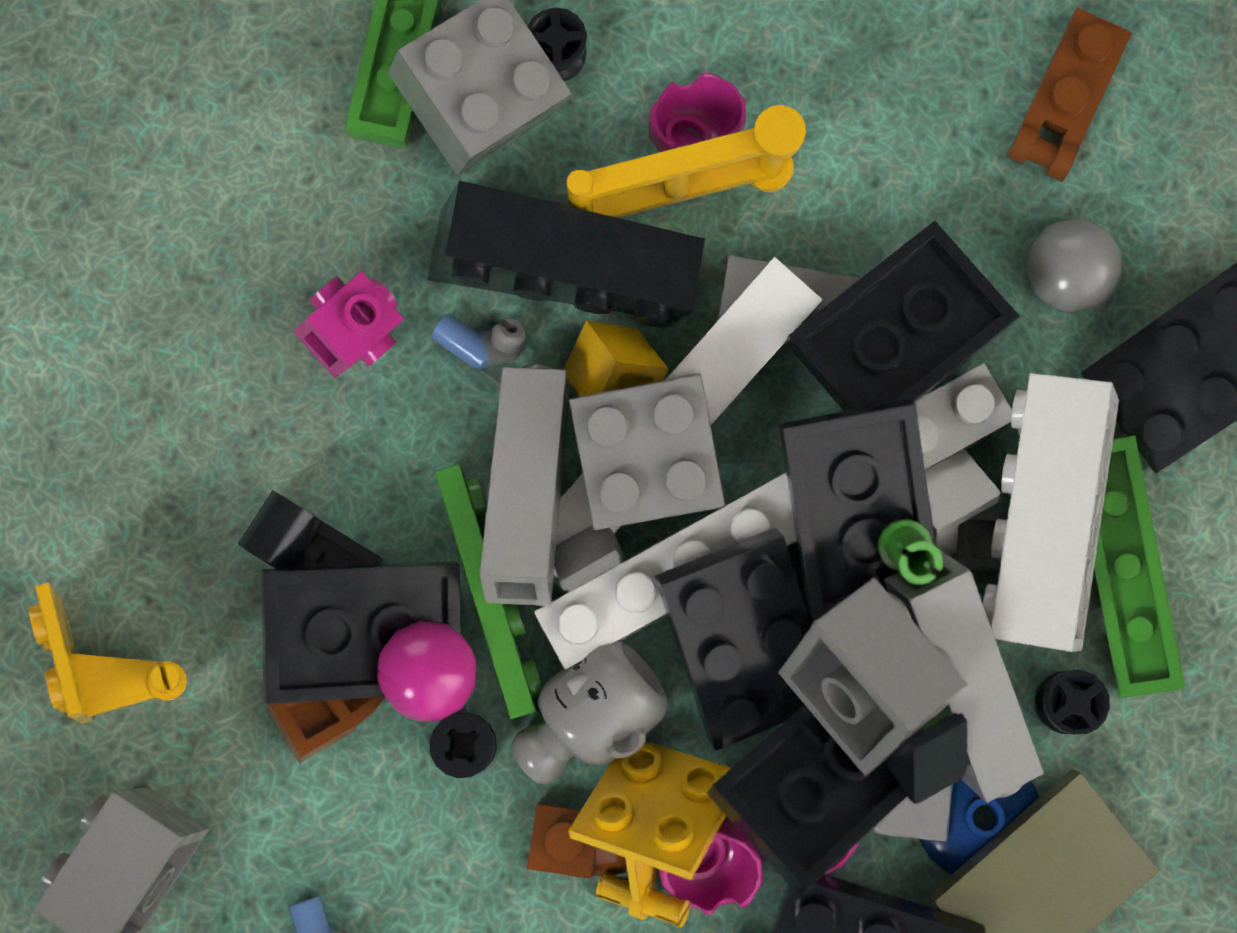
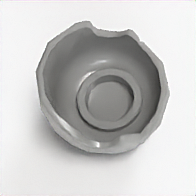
(1074, 265)

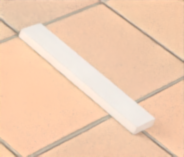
(726, 359)

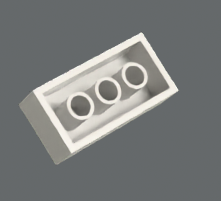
(1053, 511)

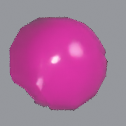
(706, 106)
(427, 671)
(725, 875)

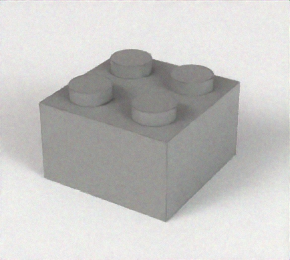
(478, 82)
(647, 452)
(871, 675)
(121, 865)

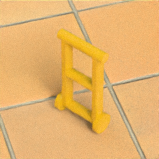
(695, 170)

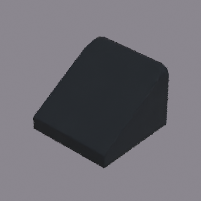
(932, 758)

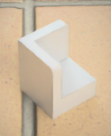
(957, 493)

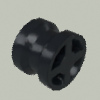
(559, 30)
(1083, 696)
(477, 745)

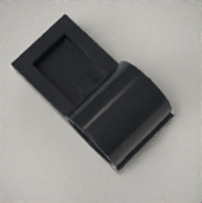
(294, 538)

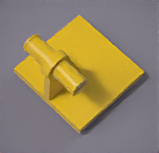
(93, 683)
(656, 817)

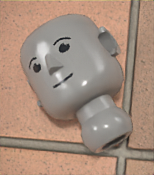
(592, 713)

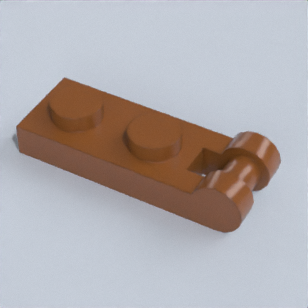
(1070, 93)

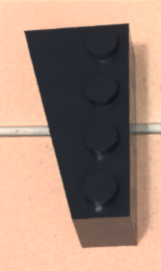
(565, 255)

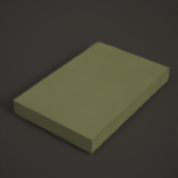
(1051, 868)

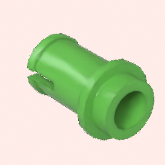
(921, 553)

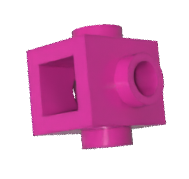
(350, 323)

